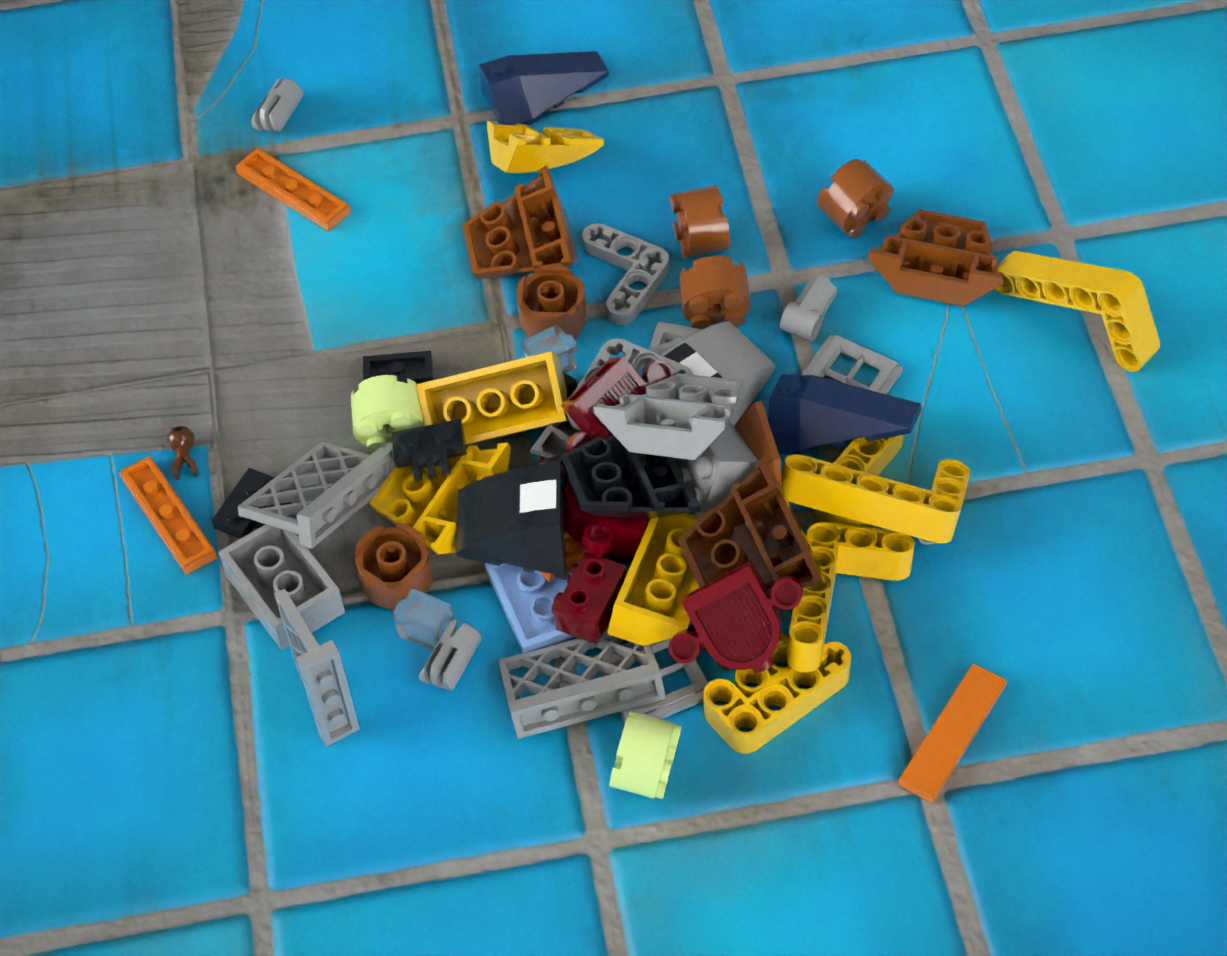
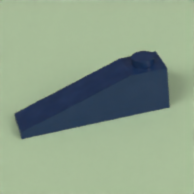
(530, 84)
(822, 411)

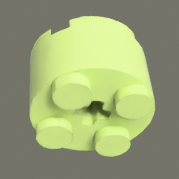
(382, 408)
(645, 755)

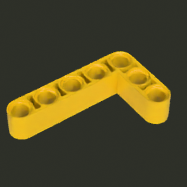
(1089, 288)
(877, 499)
(842, 551)

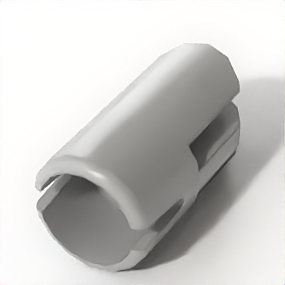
(277, 106)
(451, 656)

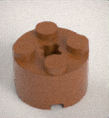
(856, 197)
(700, 221)
(714, 292)
(551, 299)
(392, 564)

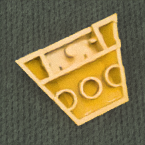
(527, 150)
(433, 502)

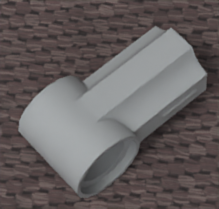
(806, 315)

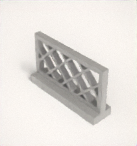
(333, 502)
(321, 673)
(587, 696)

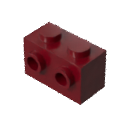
(588, 597)

